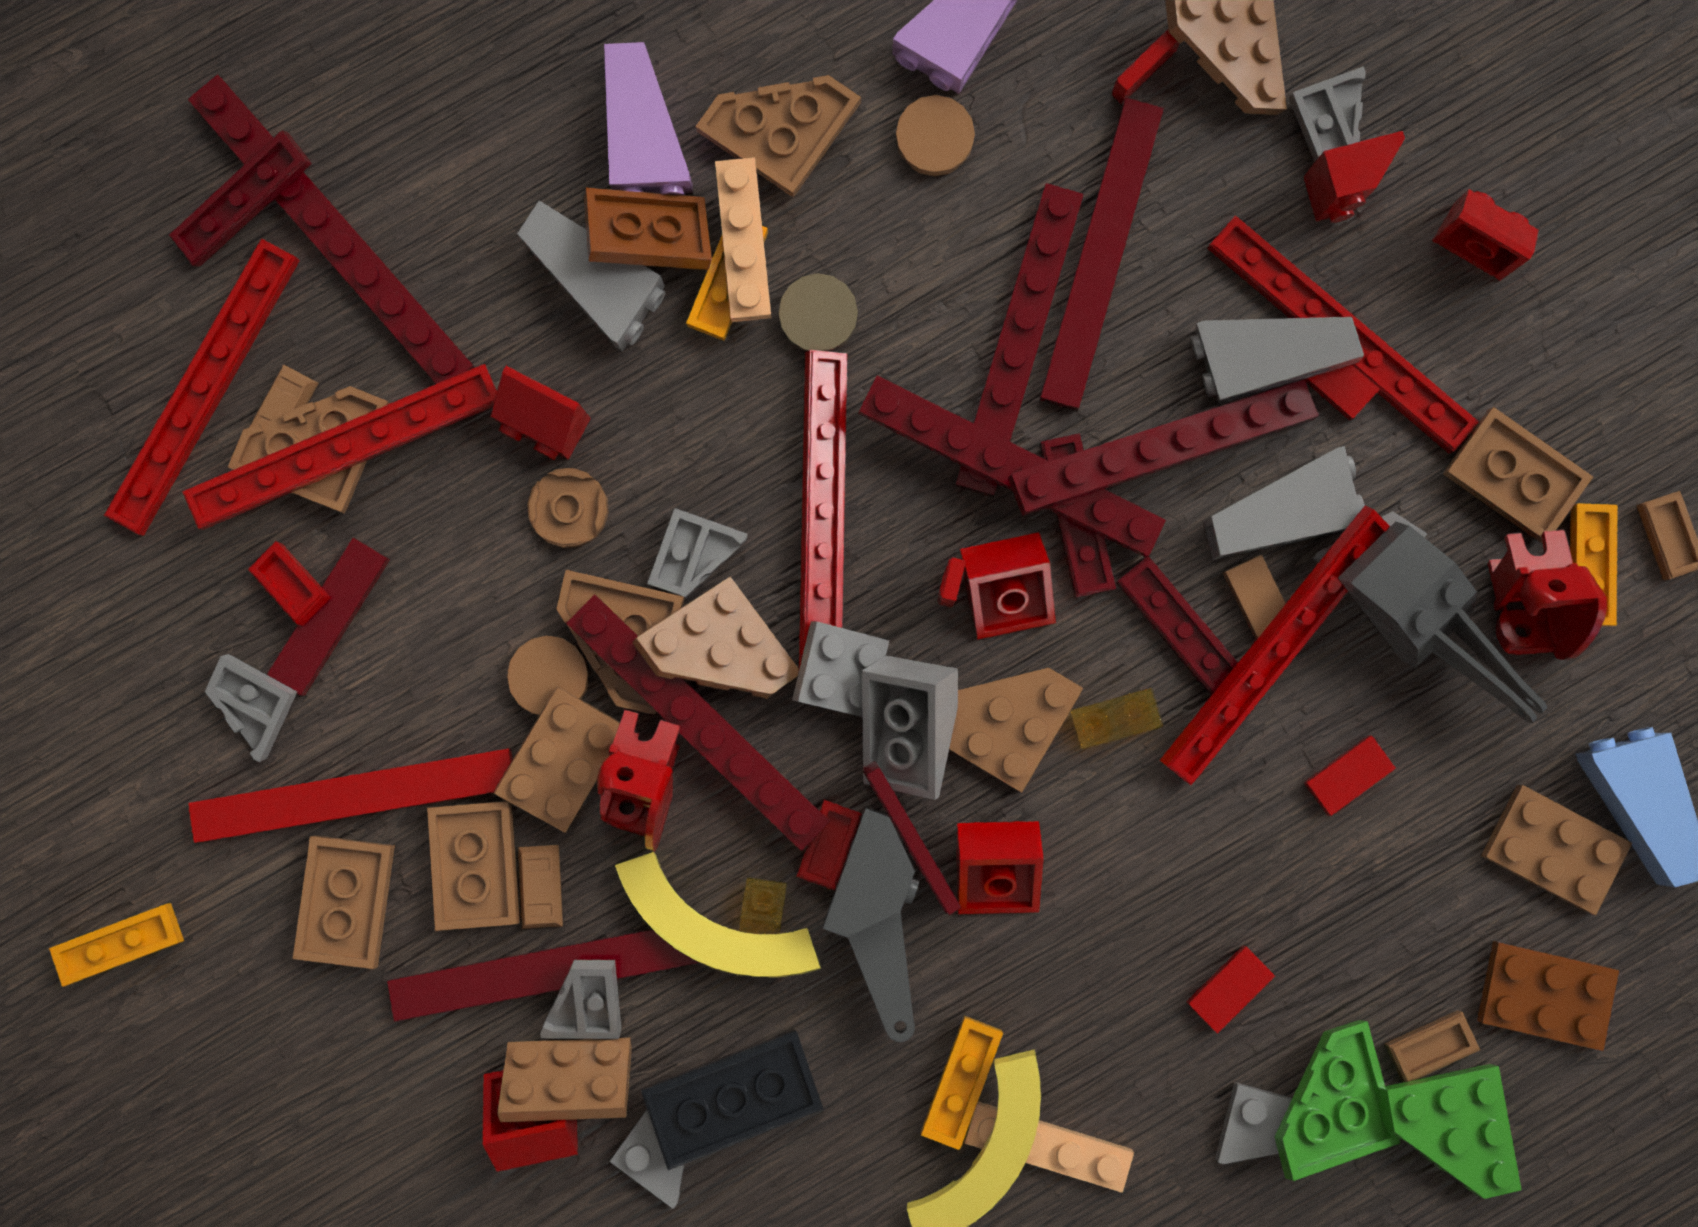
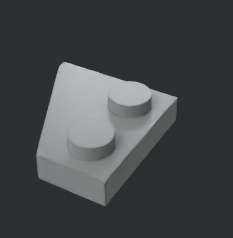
(1330, 111)
(692, 552)
(250, 702)
(586, 1003)
(1251, 1124)
(643, 1161)

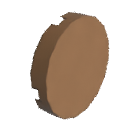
(935, 135)
(568, 508)
(541, 667)

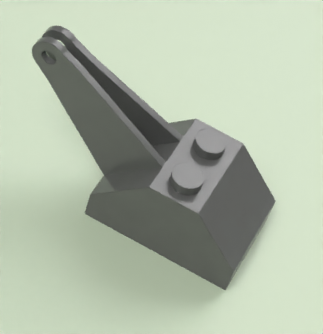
(1419, 600)
(868, 912)

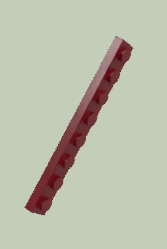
(1024, 322)
(1162, 447)
(998, 459)
(700, 725)

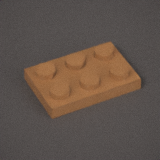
(1517, 474)
(559, 760)
(1556, 849)
(473, 865)
(343, 902)
(565, 1080)

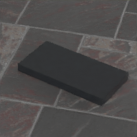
(731, 1099)

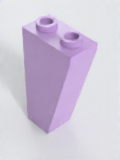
(950, 39)
(640, 133)

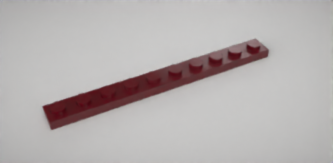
(337, 239)

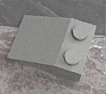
(909, 722)

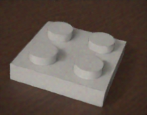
(834, 665)

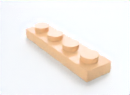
(743, 239)
(1062, 1150)

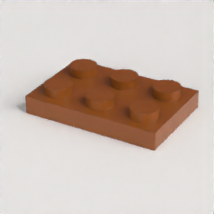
(647, 229)
(1548, 996)

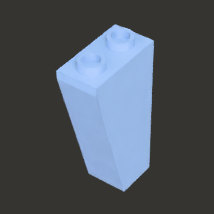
(1648, 800)

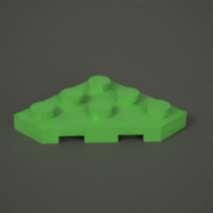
(1336, 1106)
(1458, 1126)

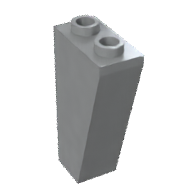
(608, 293)
(1271, 353)
(1295, 508)

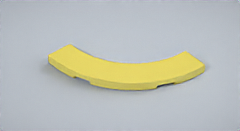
(707, 941)
(1000, 1158)

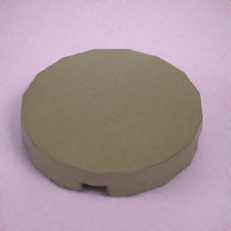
(818, 313)

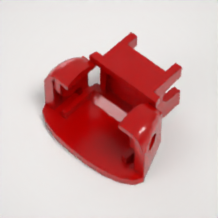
(1558, 596)
(651, 783)

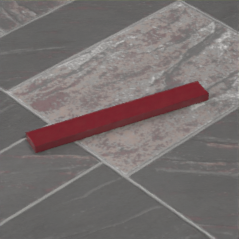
(1101, 254)
(526, 974)

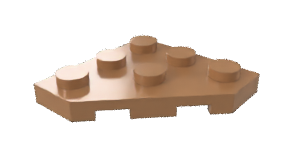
(1235, 47)
(781, 126)
(302, 424)
(635, 605)
(719, 645)
(1012, 723)

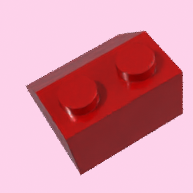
(1348, 175)
(1487, 235)
(538, 414)
(1009, 585)
(999, 867)
(522, 1142)

